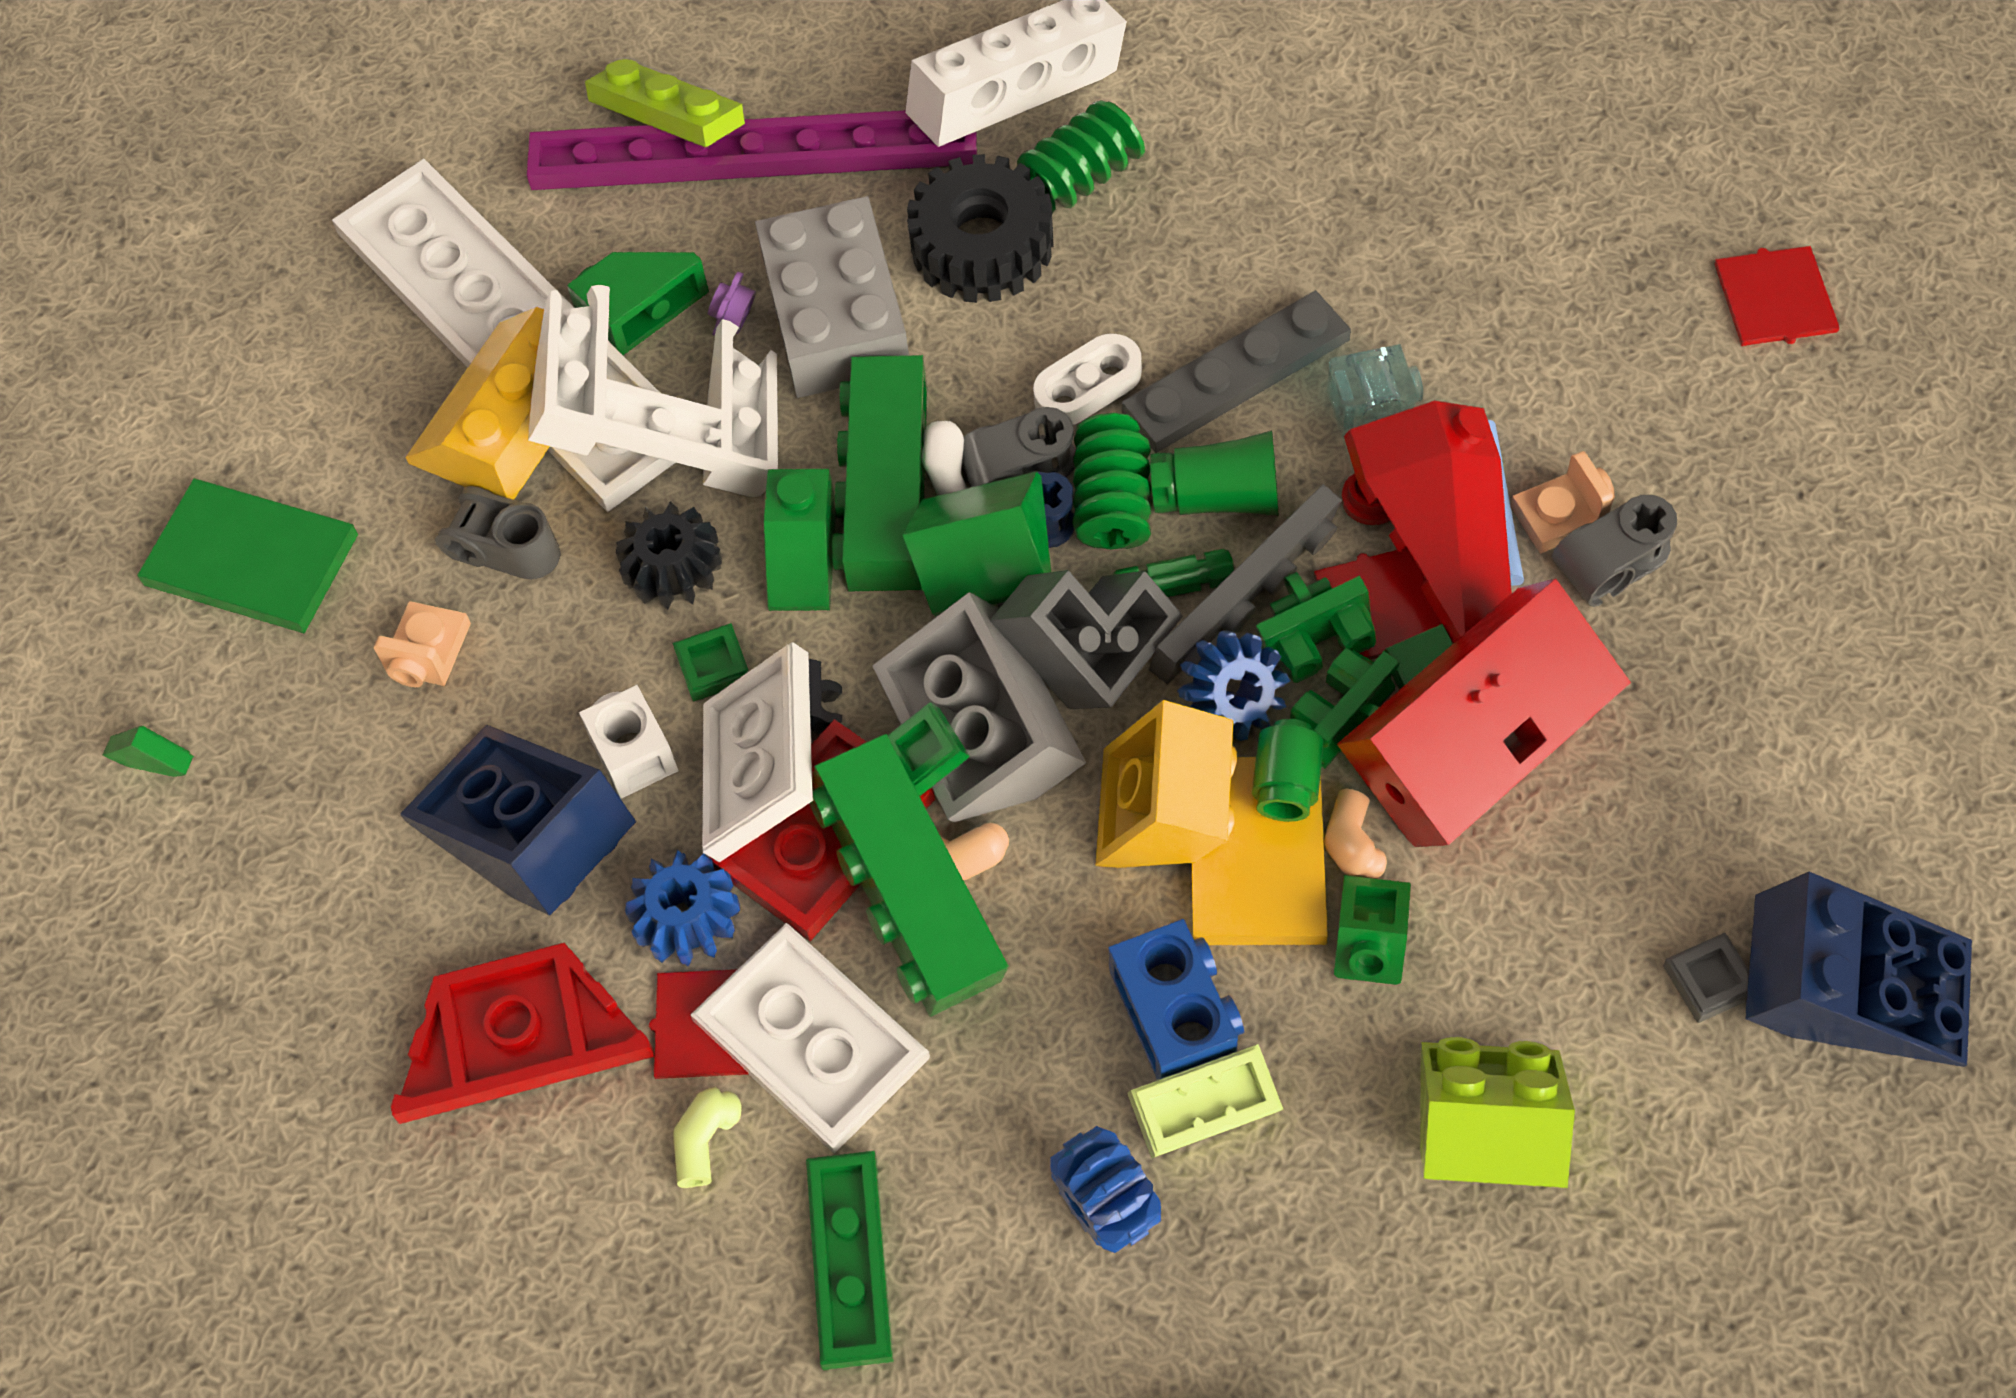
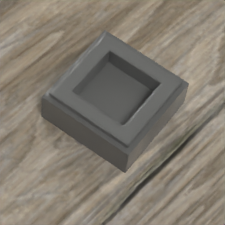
(1709, 977)

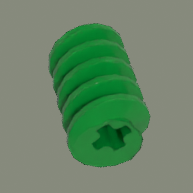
(1084, 152)
(1111, 482)

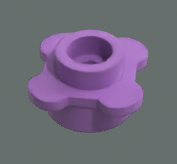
(732, 302)

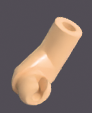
(1346, 840)
(978, 849)

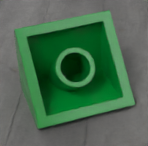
(979, 541)

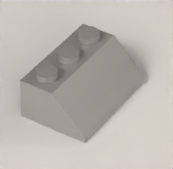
(991, 702)

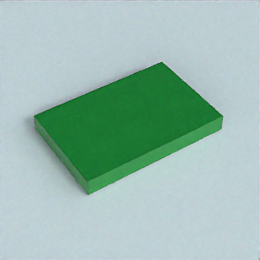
(248, 555)

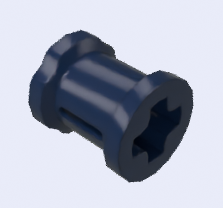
(1058, 506)

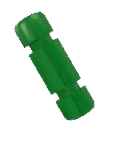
(1187, 573)

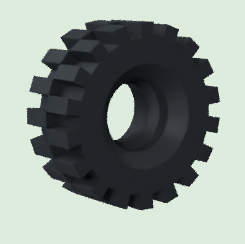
(980, 260)

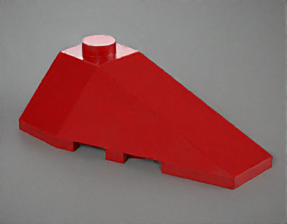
(1445, 497)

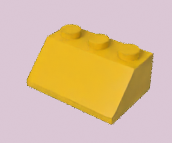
(485, 420)

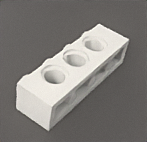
(1013, 68)

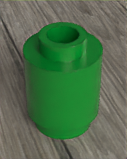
(1287, 770)

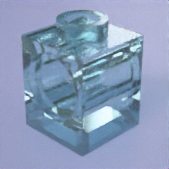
(1371, 386)

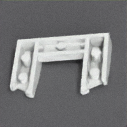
(577, 406)

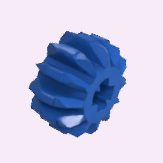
(1239, 660)
(664, 925)
(1105, 1189)

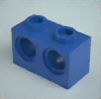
(1162, 1006)

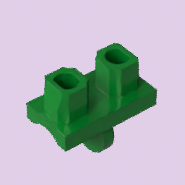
(1314, 615)
(1364, 689)

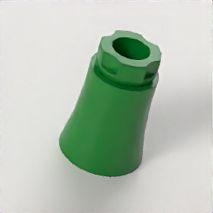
(1217, 478)

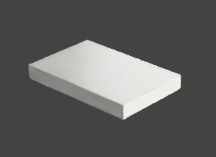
(756, 752)
(810, 1037)

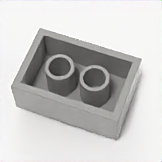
(830, 291)

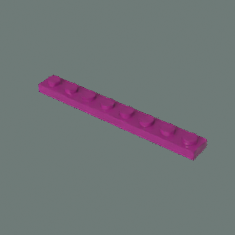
(754, 150)

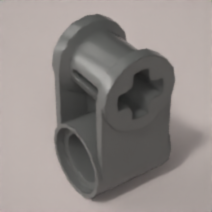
(1018, 448)
(495, 533)
(1617, 547)

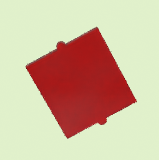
(1776, 295)
(1395, 596)
(680, 1044)

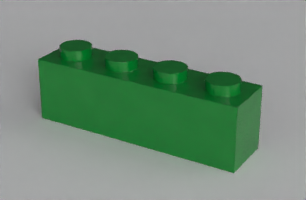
(882, 472)
(906, 875)

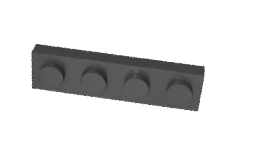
(1236, 370)
(1265, 568)

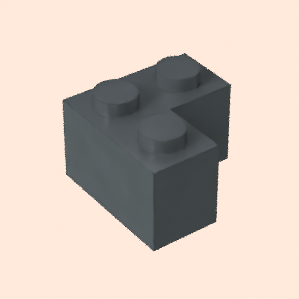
(1086, 641)

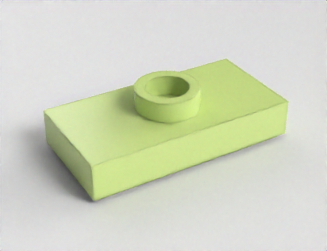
(1204, 1101)

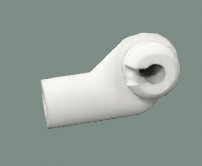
(943, 456)

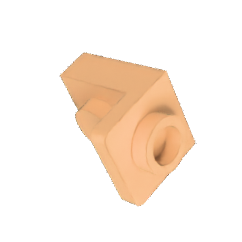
(1564, 503)
(423, 645)

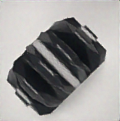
(668, 555)

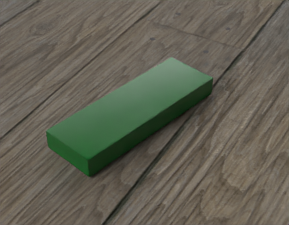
(849, 1261)

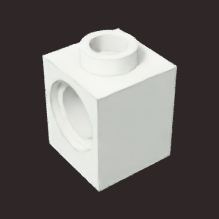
(631, 763)

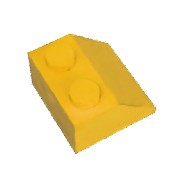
(1166, 789)

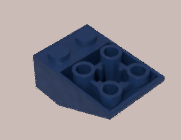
(1857, 973)

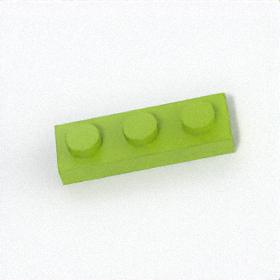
(664, 102)

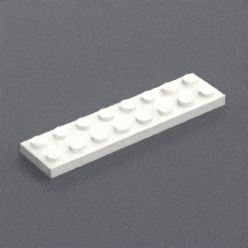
(466, 282)

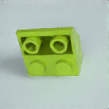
(1495, 1113)

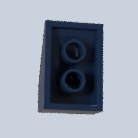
(521, 817)

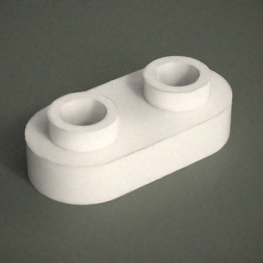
(1083, 379)

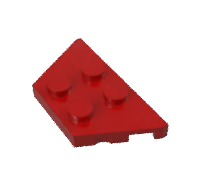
(513, 1031)

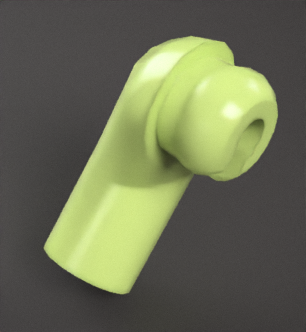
(694, 1130)

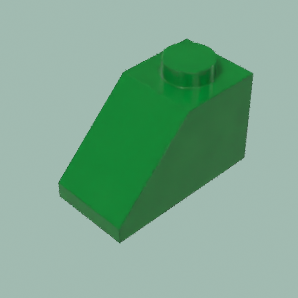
(643, 292)
(799, 539)

